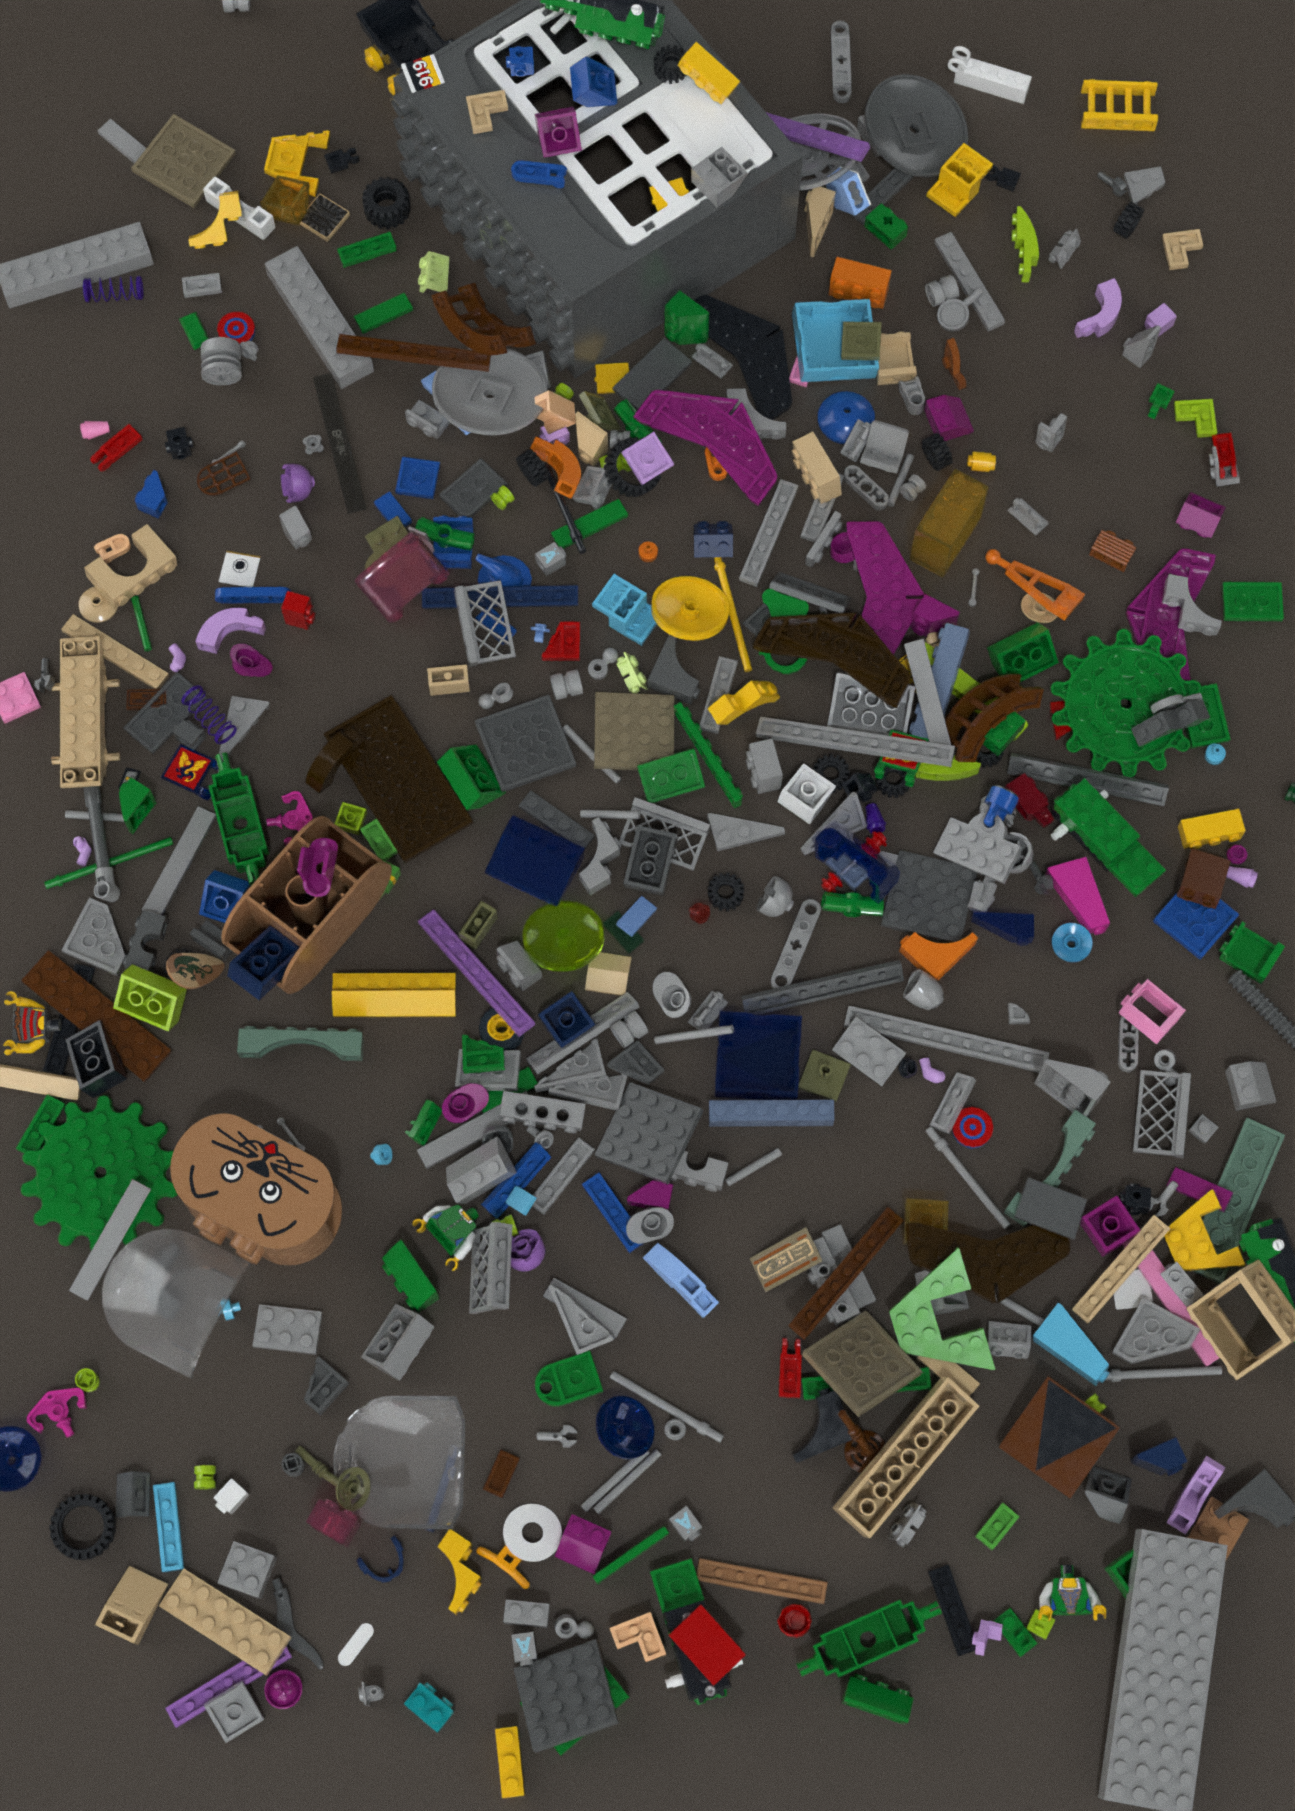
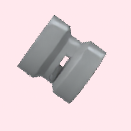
(615, 435)
(912, 487)

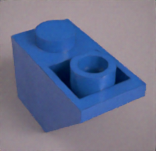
(152, 496)

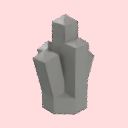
(982, 895)

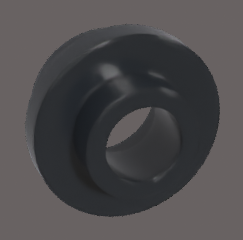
(907, 1068)

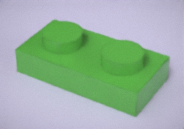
(378, 840)
(997, 1526)

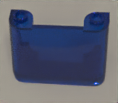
(840, 842)

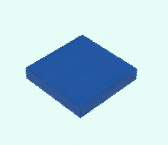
(417, 478)

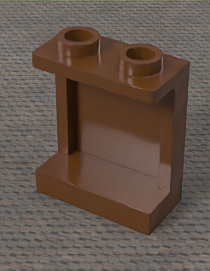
(1203, 878)

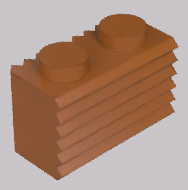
(1113, 550)

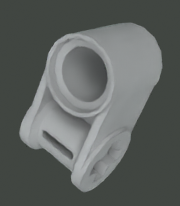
(912, 392)

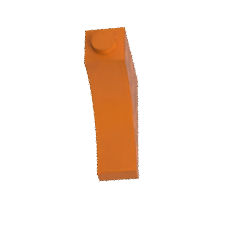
(935, 957)

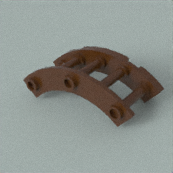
(498, 334)
(1010, 698)

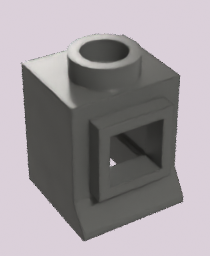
(189, 734)

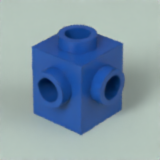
(520, 61)

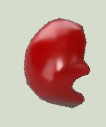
(794, 1620)

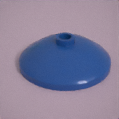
(835, 422)

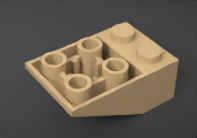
(132, 1605)

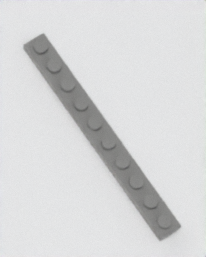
(855, 741)
(950, 1040)

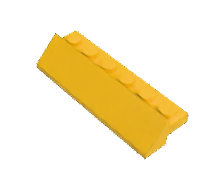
(394, 995)

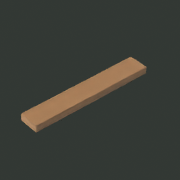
(761, 1581)

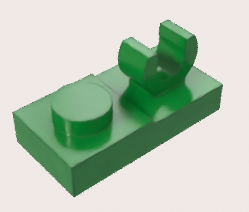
(425, 1122)
(1015, 1632)

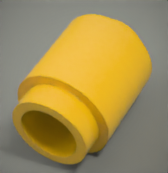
(981, 461)

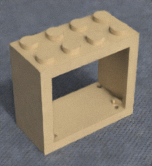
(1223, 1335)

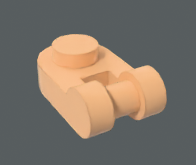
(119, 543)

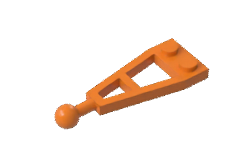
(1065, 602)

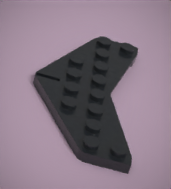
(759, 357)

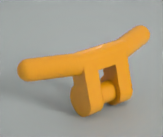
(509, 1568)

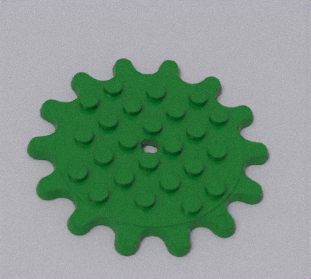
(1095, 698)
(77, 1149)

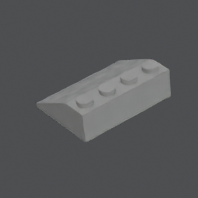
(860, 710)
(1073, 1085)

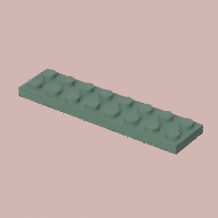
(1245, 1177)

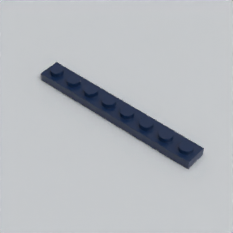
(514, 597)

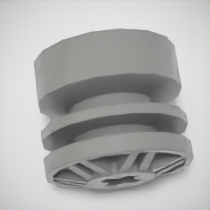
(221, 361)

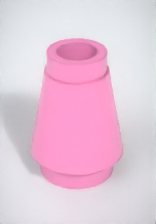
(93, 429)

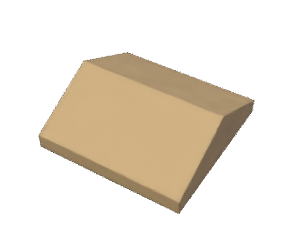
(608, 974)

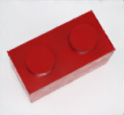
(298, 610)

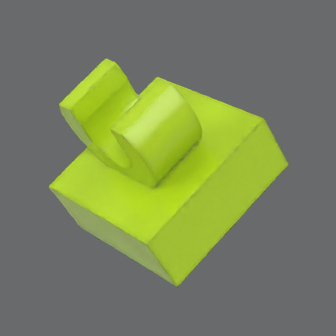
(1040, 1627)

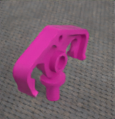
(292, 819)
(55, 1406)

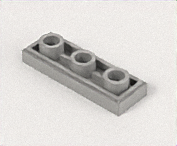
(824, 539)

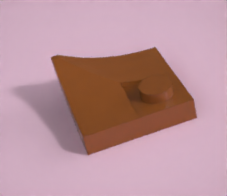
(952, 361)

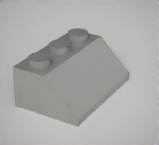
(479, 1171)
(398, 1341)

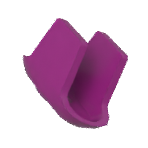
(320, 851)

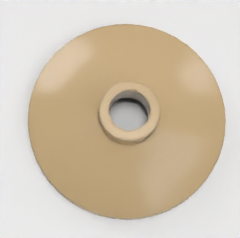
(1036, 611)
(95, 612)

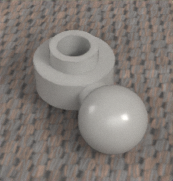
(609, 655)
(501, 693)
(1167, 1066)
(583, 1629)

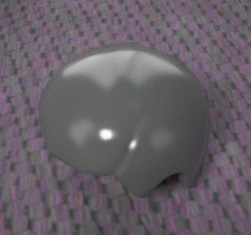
(502, 1132)

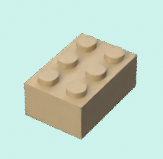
(816, 468)

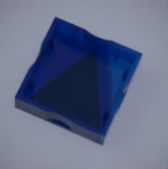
(758, 1057)

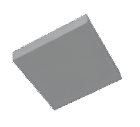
(233, 1711)

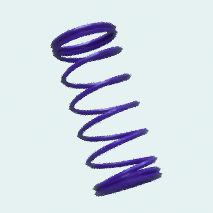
(87, 289)
(193, 701)

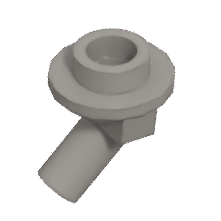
(543, 1138)

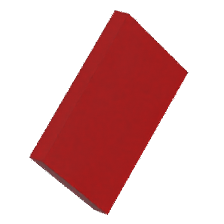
(707, 1645)

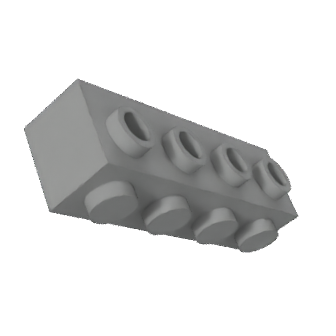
(845, 1307)

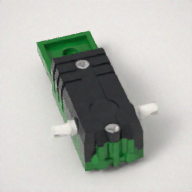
(678, 1598)

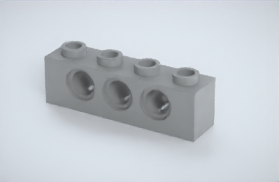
(553, 1106)

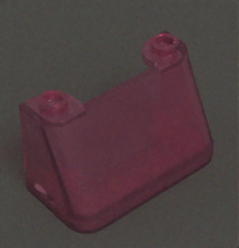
(401, 576)

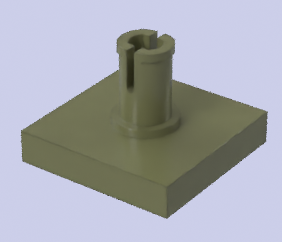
(861, 341)
(599, 411)
(824, 1076)

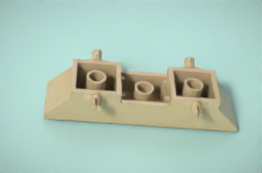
(82, 713)

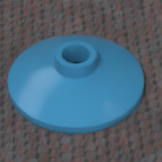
(1072, 933)

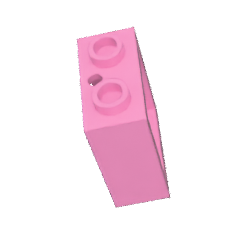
(1157, 999)

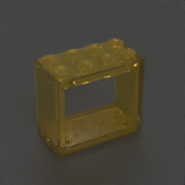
(949, 523)

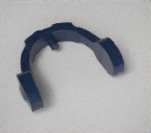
(363, 1567)

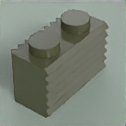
(478, 925)

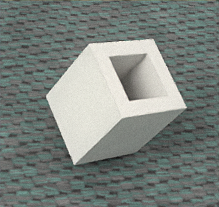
(230, 1497)

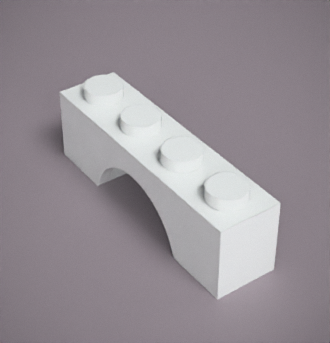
(253, 219)

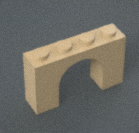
(119, 588)

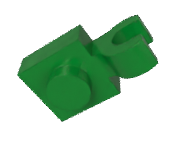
(1160, 398)

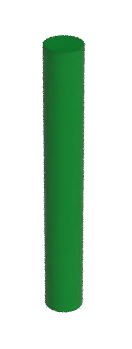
(141, 623)

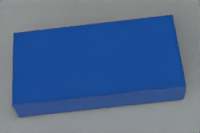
(391, 508)
(489, 623)

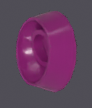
(841, 549)
(283, 1689)

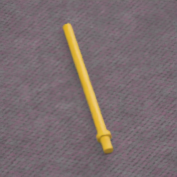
(720, 568)

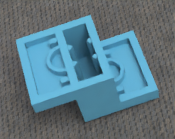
(626, 609)

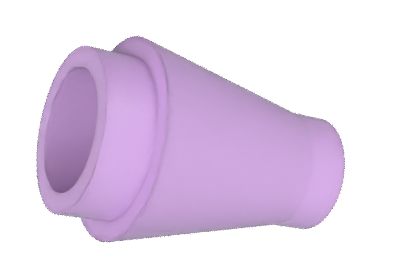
(1243, 876)

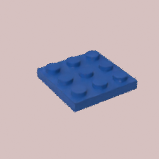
(1195, 925)

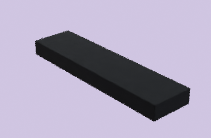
(952, 1610)

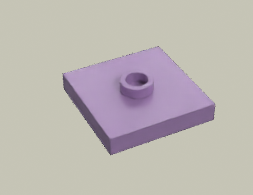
(647, 458)

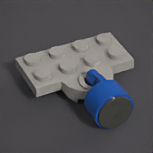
(983, 841)

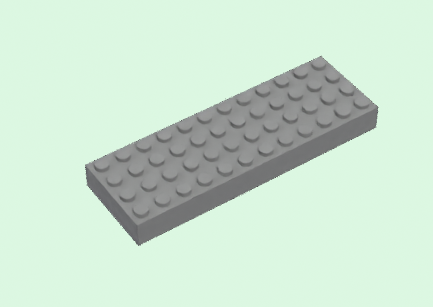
(1163, 1672)

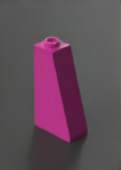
(1080, 893)

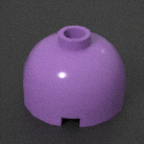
(296, 482)
(527, 1250)

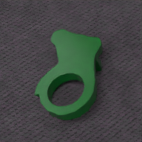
(784, 606)

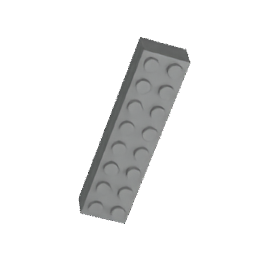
(67, 265)
(316, 314)

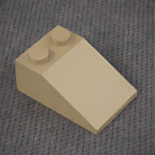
(819, 212)

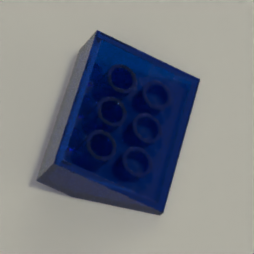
(535, 860)

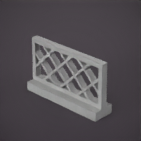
(467, 625)
(675, 820)
(1179, 1119)
(497, 1276)

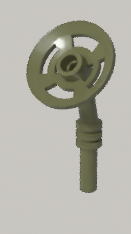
(346, 1487)

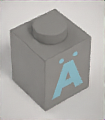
(550, 558)
(686, 1524)
(524, 1648)

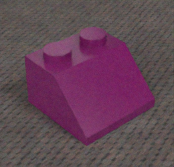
(558, 132)
(948, 417)
(1200, 515)
(932, 616)
(1109, 1226)
(583, 1544)

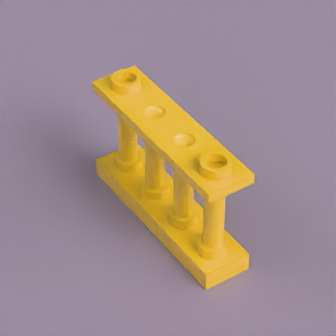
(1119, 121)

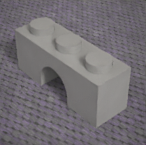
(711, 1176)

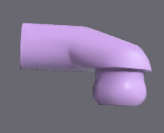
(179, 658)
(84, 849)

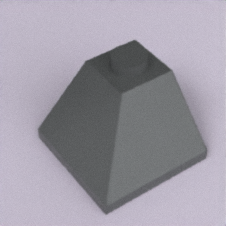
(1108, 1493)

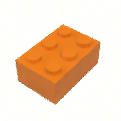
(859, 281)

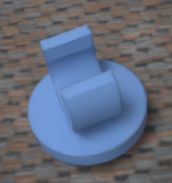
(540, 630)

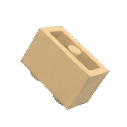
(448, 680)

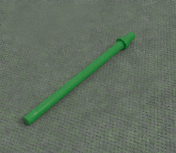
(59, 880)

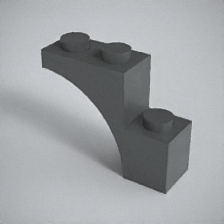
(1170, 721)

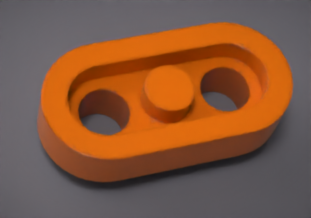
(713, 465)

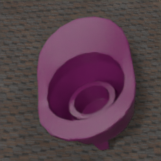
(249, 662)
(464, 1102)

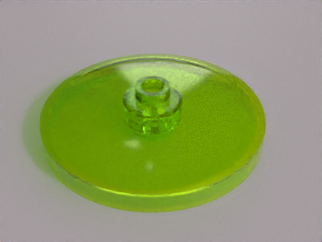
(563, 936)

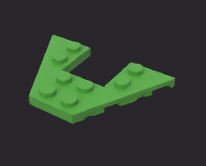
(917, 1325)

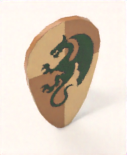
(193, 969)

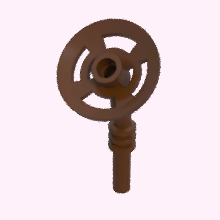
(862, 1437)

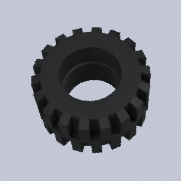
(382, 190)

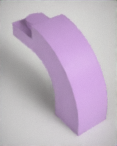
(1110, 299)
(223, 623)
(1194, 1494)

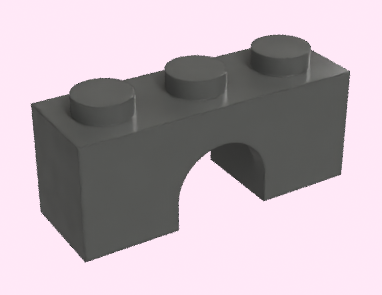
(149, 927)

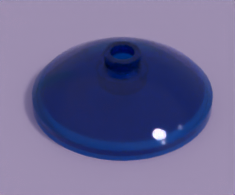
(633, 1423)
(25, 1448)

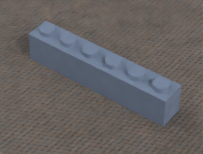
(944, 669)
(771, 1113)

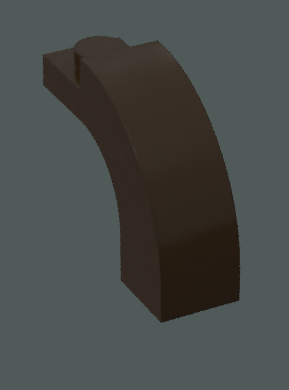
(331, 757)

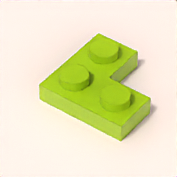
(1199, 411)

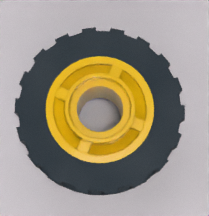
(488, 1031)

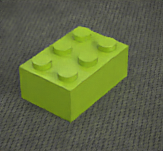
(149, 997)

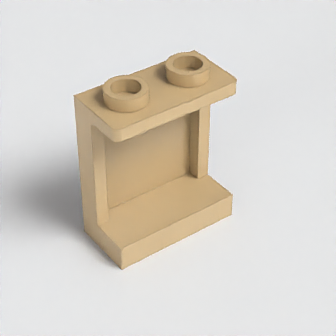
(895, 359)

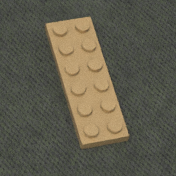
(225, 1622)

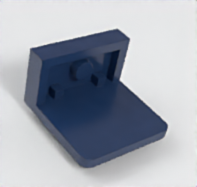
(713, 539)

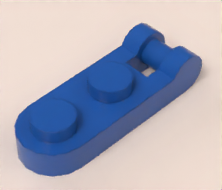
(539, 173)

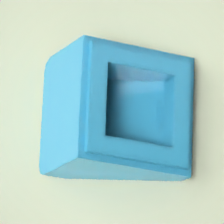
(520, 1200)

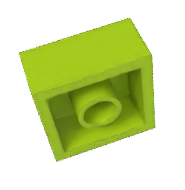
(351, 818)

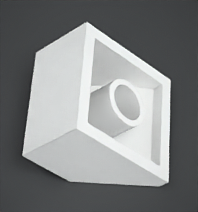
(806, 793)

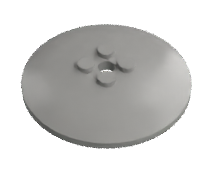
(512, 382)

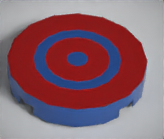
(237, 327)
(972, 1128)

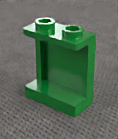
(1250, 953)

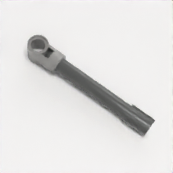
(103, 873)

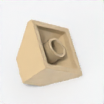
(591, 440)

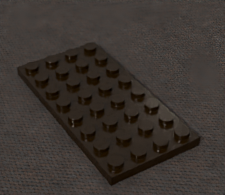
(401, 781)

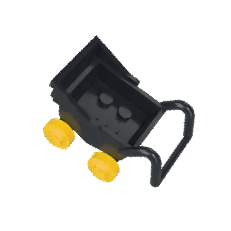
(399, 33)

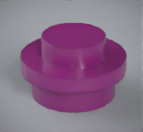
(1237, 854)

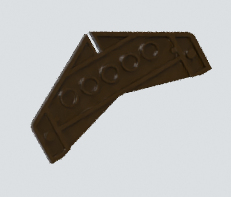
(832, 640)
(1005, 1261)

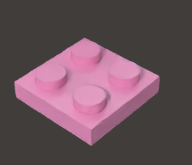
(17, 698)

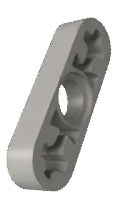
(865, 479)
(1133, 1057)

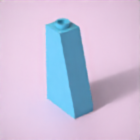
(1071, 1346)

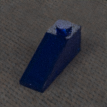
(1009, 926)

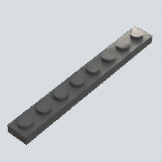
(1068, 774)
(823, 988)

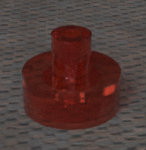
(699, 913)

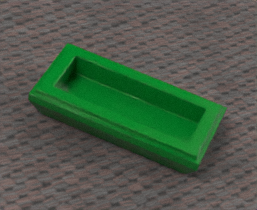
(194, 330)

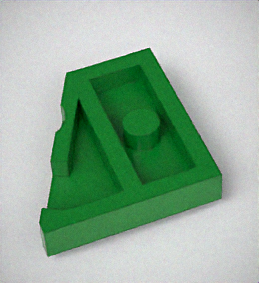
(481, 1057)

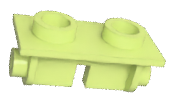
(629, 666)

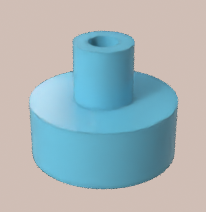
(1215, 754)
(381, 1154)
(229, 1309)

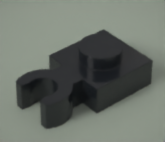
(339, 161)
(1005, 179)

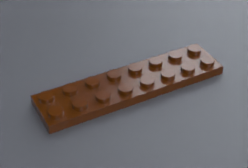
(86, 1005)

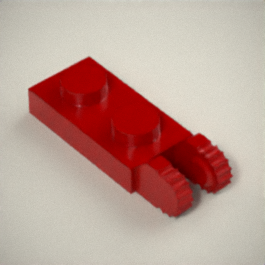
(116, 447)
(1225, 453)
(790, 1371)

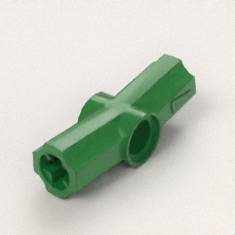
(626, 412)
(456, 538)
(851, 904)

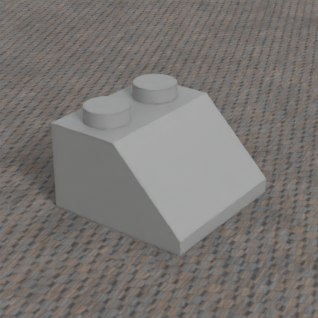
(1250, 1085)
(948, 1303)

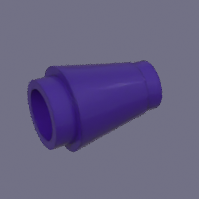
(874, 819)

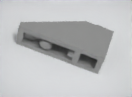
(1141, 346)

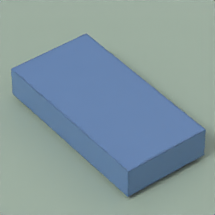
(636, 916)

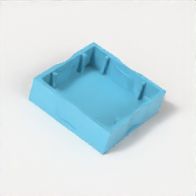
(819, 340)

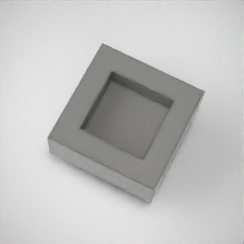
(1203, 1129)

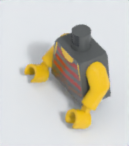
(30, 1025)

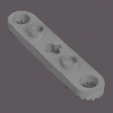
(841, 72)
(800, 932)

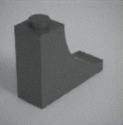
(670, 677)
(1263, 1498)

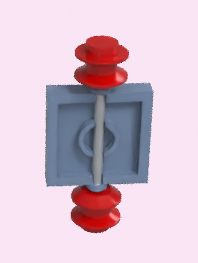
(849, 871)

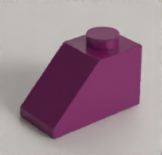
(652, 1195)

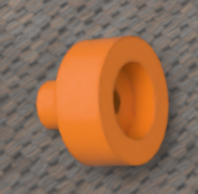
(648, 551)

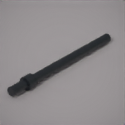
(575, 534)

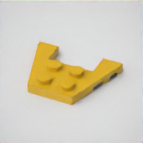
(288, 155)
(1191, 1242)

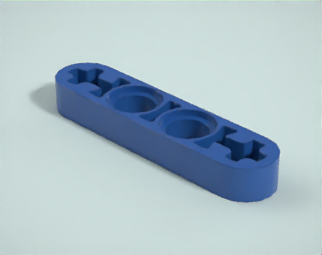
(234, 595)

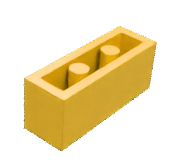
(708, 73)
(1211, 829)
(510, 1762)

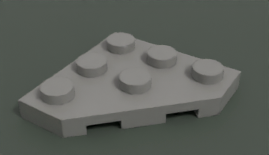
(96, 939)
(1154, 1334)

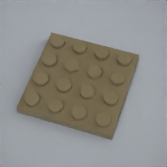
(183, 160)
(632, 729)
(862, 1363)

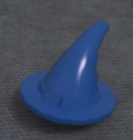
(505, 568)

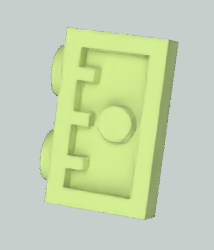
(434, 272)

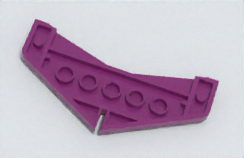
(708, 423)
(885, 582)
(1159, 617)

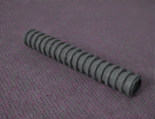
(1263, 1005)

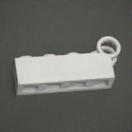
(989, 77)

